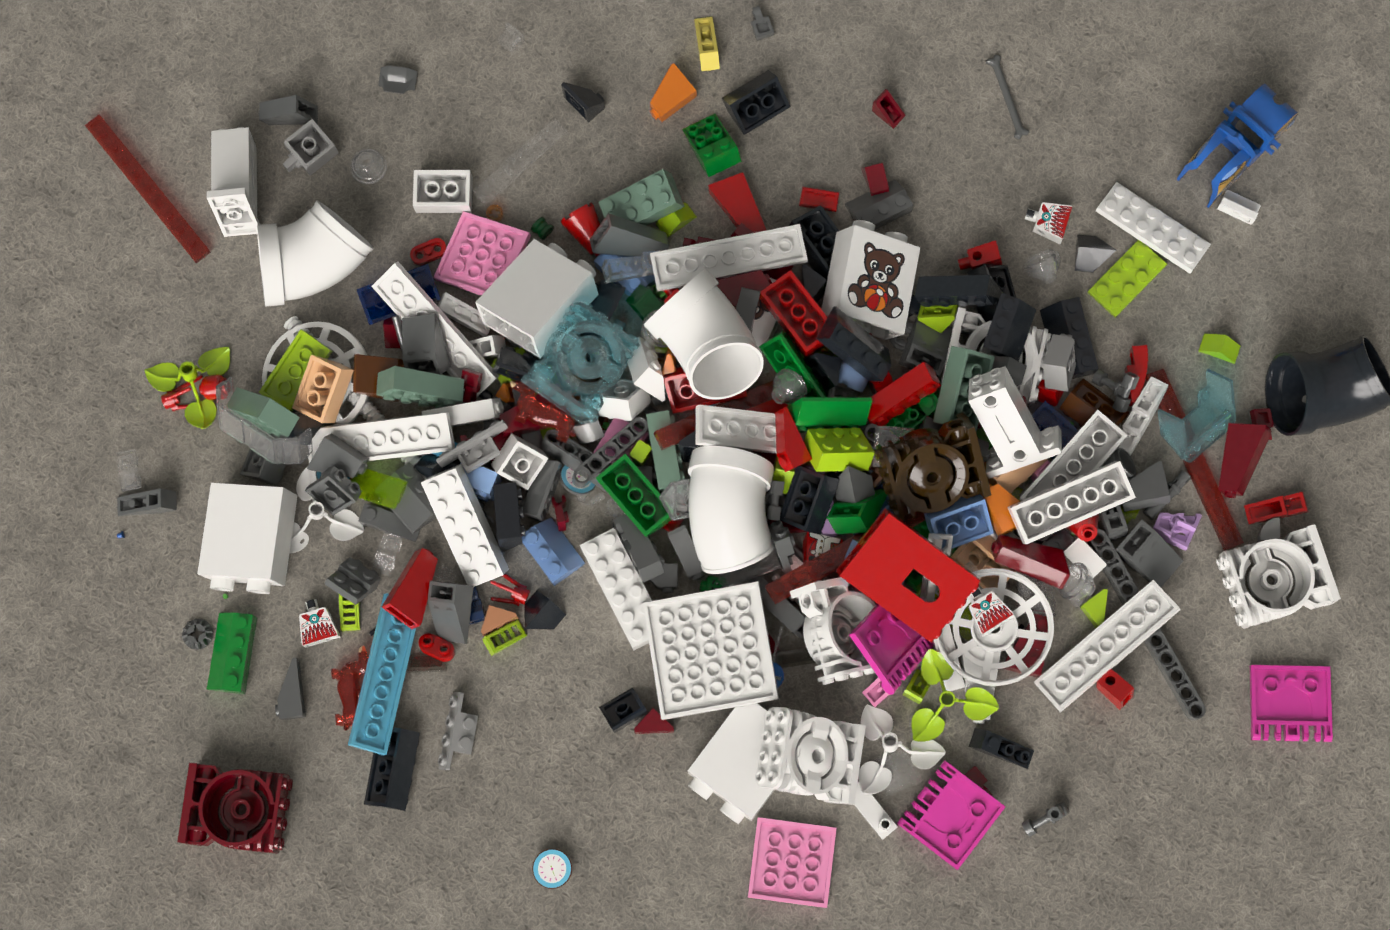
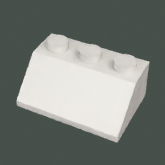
(646, 370)

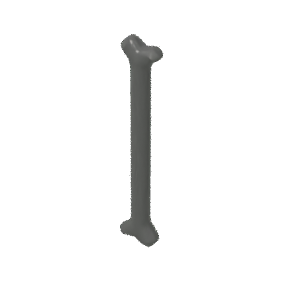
(1019, 130)

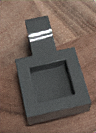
(761, 25)

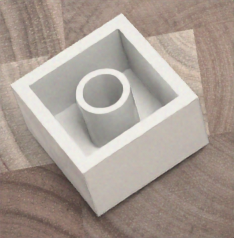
(624, 401)
(519, 461)

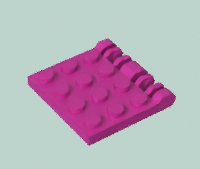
(889, 647)
(1293, 699)
(954, 817)

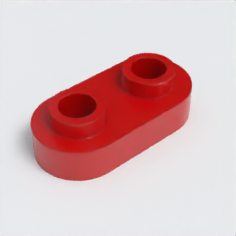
(427, 249)
(435, 646)

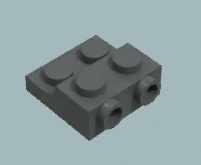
(334, 490)
(783, 544)
(353, 580)

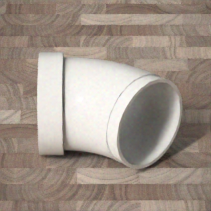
(308, 254)
(708, 339)
(729, 507)

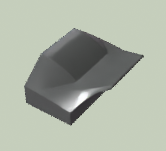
(397, 79)

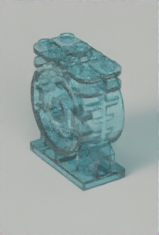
(607, 361)

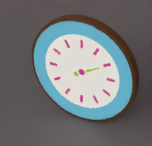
(552, 868)

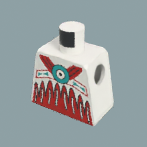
(1050, 220)
(988, 611)
(317, 625)

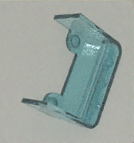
(1204, 423)

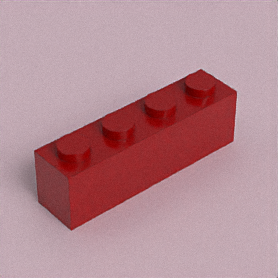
(903, 393)

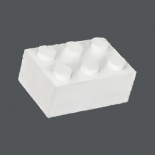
(442, 191)

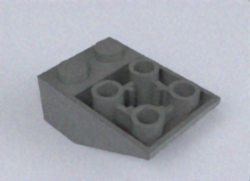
(424, 344)
(926, 346)
(1149, 554)
(450, 609)

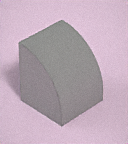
(588, 432)
(1270, 530)

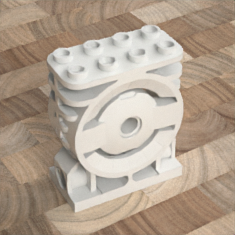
(1036, 341)
(1306, 568)
(828, 632)
(810, 763)

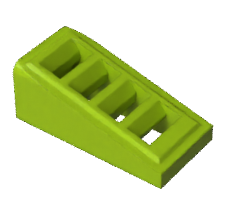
(640, 453)
(349, 627)
(490, 646)

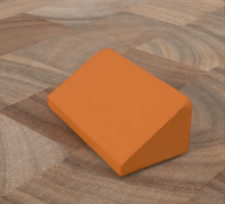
(669, 362)

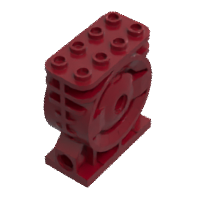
(206, 805)

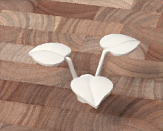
(343, 526)
(876, 778)

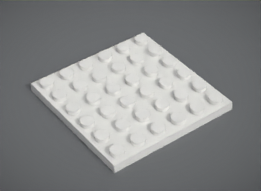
(710, 651)

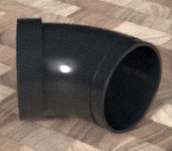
(1337, 384)

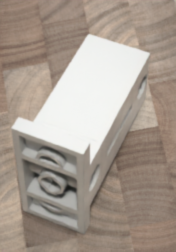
(234, 181)
(1009, 424)

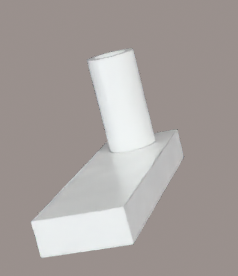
(463, 314)
(874, 813)

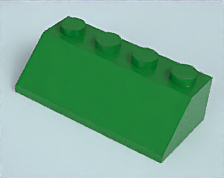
(784, 355)
(829, 412)
(634, 495)
(232, 652)

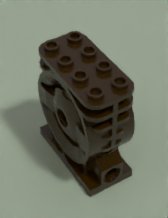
(945, 484)

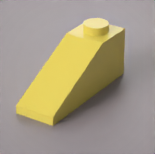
(707, 44)

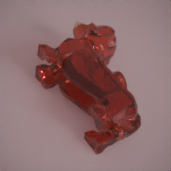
(541, 414)
(349, 687)

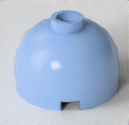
(851, 377)

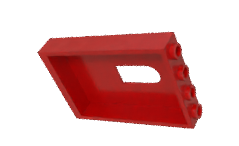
(885, 560)

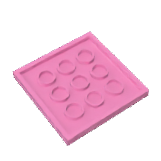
(479, 253)
(792, 862)

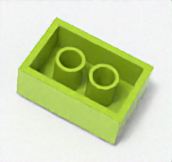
(838, 448)

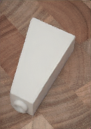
(471, 412)
(976, 671)

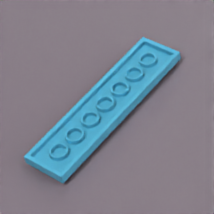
(382, 684)

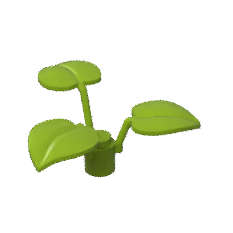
(164, 378)
(978, 701)

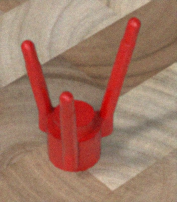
(172, 398)
(519, 594)

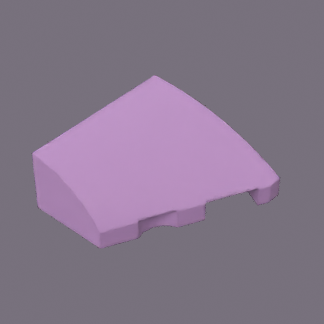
(1170, 525)

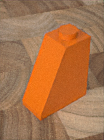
(671, 94)
(998, 511)

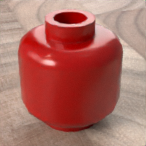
(208, 386)

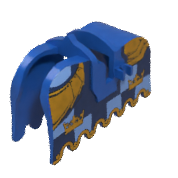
(1262, 117)

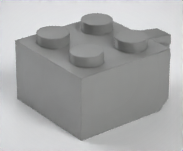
(309, 148)
(1059, 362)

